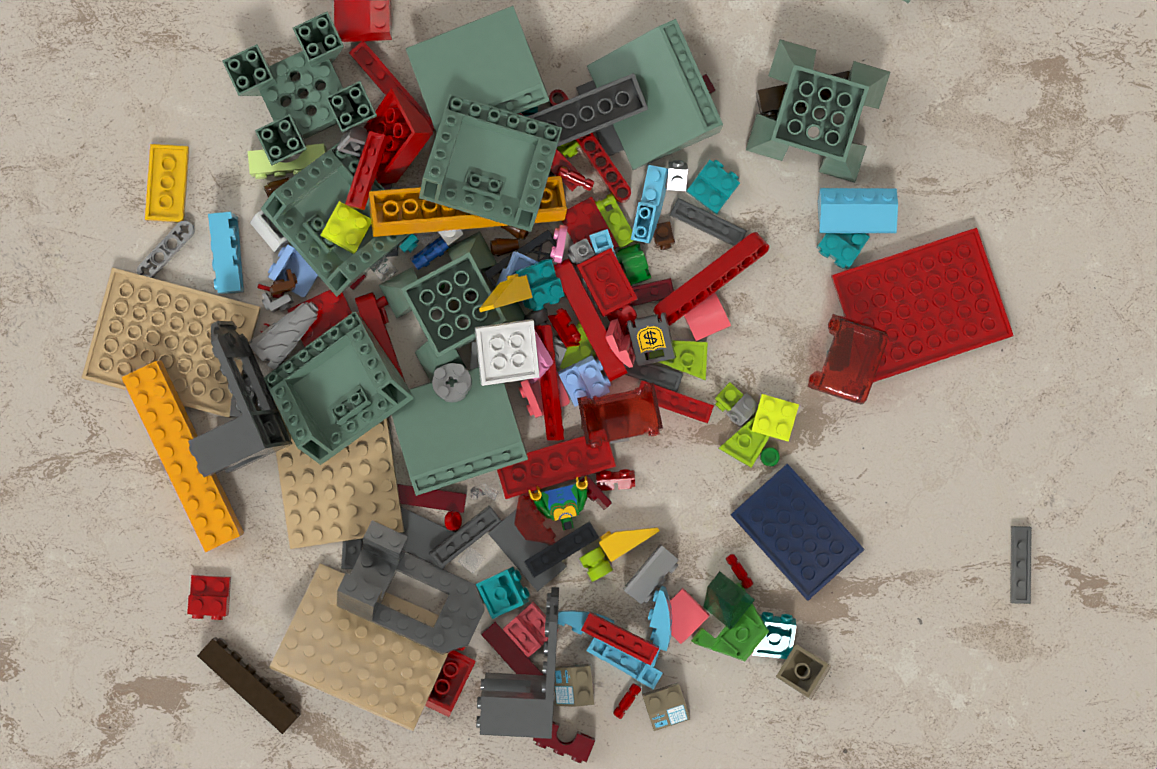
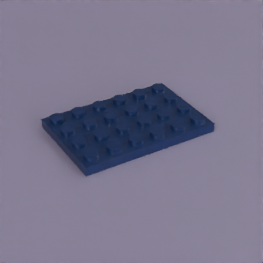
(797, 532)

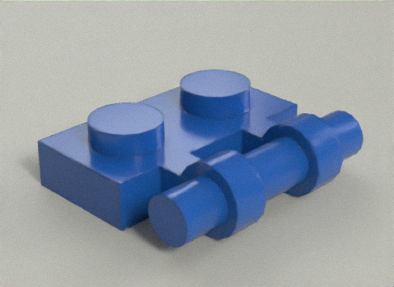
(429, 253)

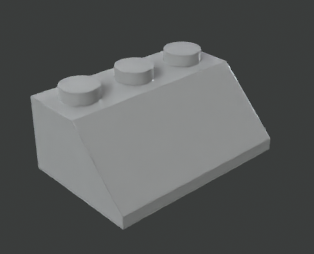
(651, 575)

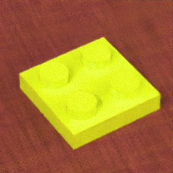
(346, 227)
(775, 417)

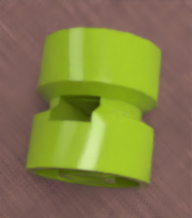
(596, 564)

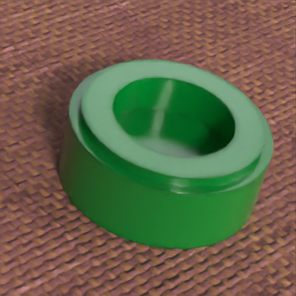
(769, 456)

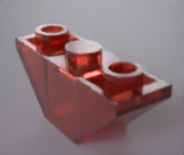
(531, 523)

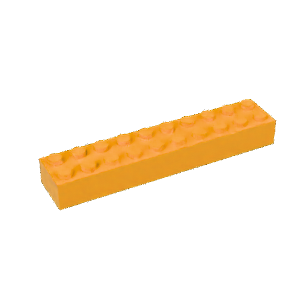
(405, 213)
(170, 432)

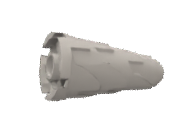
(283, 336)

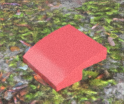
(707, 318)
(620, 343)
(686, 615)
(528, 629)

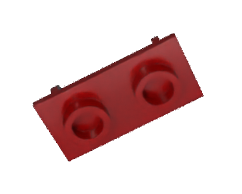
(569, 334)
(624, 478)

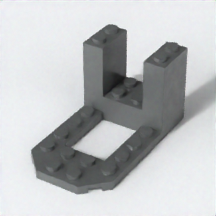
(253, 433)
(372, 574)
(521, 702)

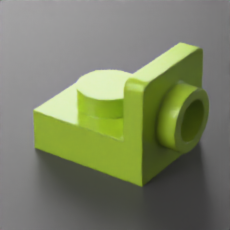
(569, 149)
(728, 397)

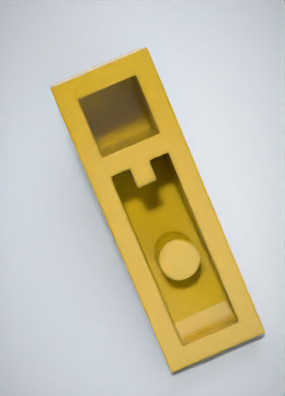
(508, 292)
(623, 541)

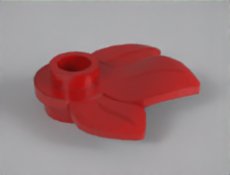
(624, 315)

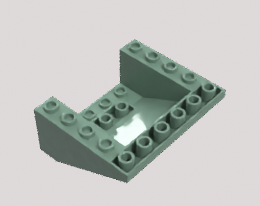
(481, 63)
(673, 89)
(490, 162)
(303, 209)
(337, 389)
(457, 439)

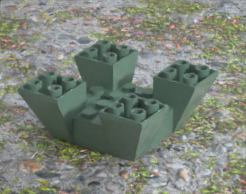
(292, 124)
(834, 141)
(423, 296)

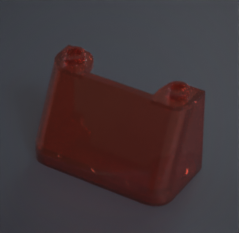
(850, 360)
(620, 416)

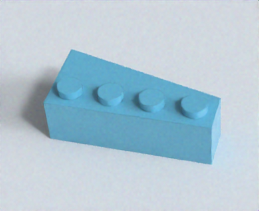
(226, 252)

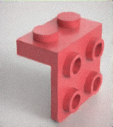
(534, 396)

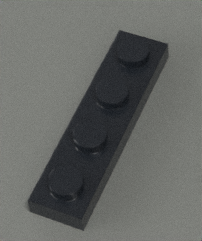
(561, 549)

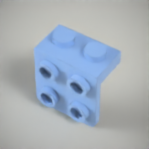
(293, 260)

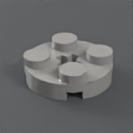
(461, 387)

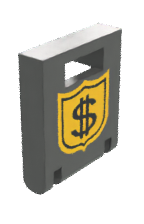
(651, 336)

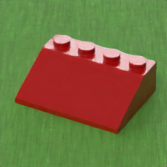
(363, 20)
(406, 131)
(450, 682)

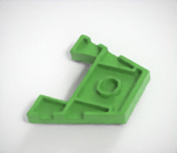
(738, 641)

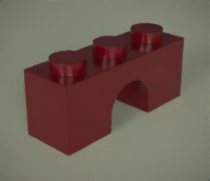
(578, 748)

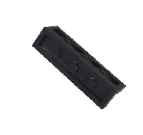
(525, 250)

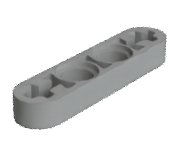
(163, 247)

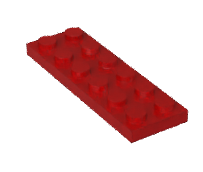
(554, 466)

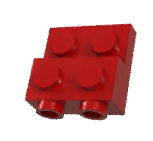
(209, 597)

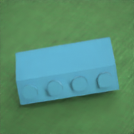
(857, 210)

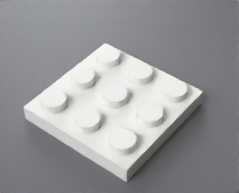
(507, 352)

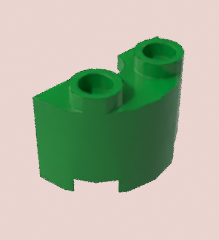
(634, 264)

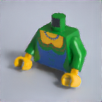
(562, 502)

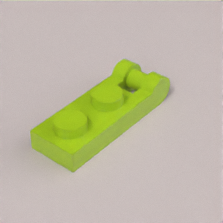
(616, 221)

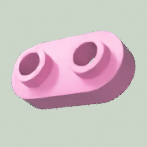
(558, 249)

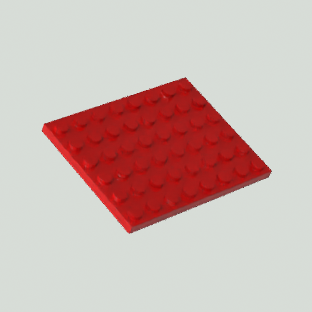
(927, 301)

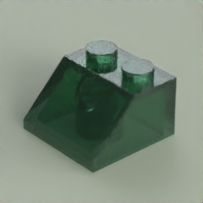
(726, 600)

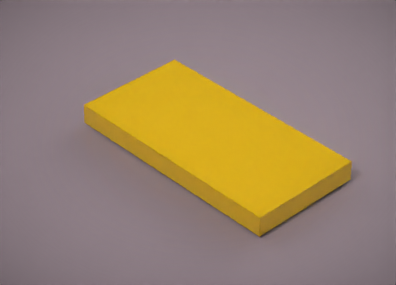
(167, 183)

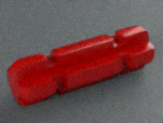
(575, 178)
(739, 571)
(626, 701)

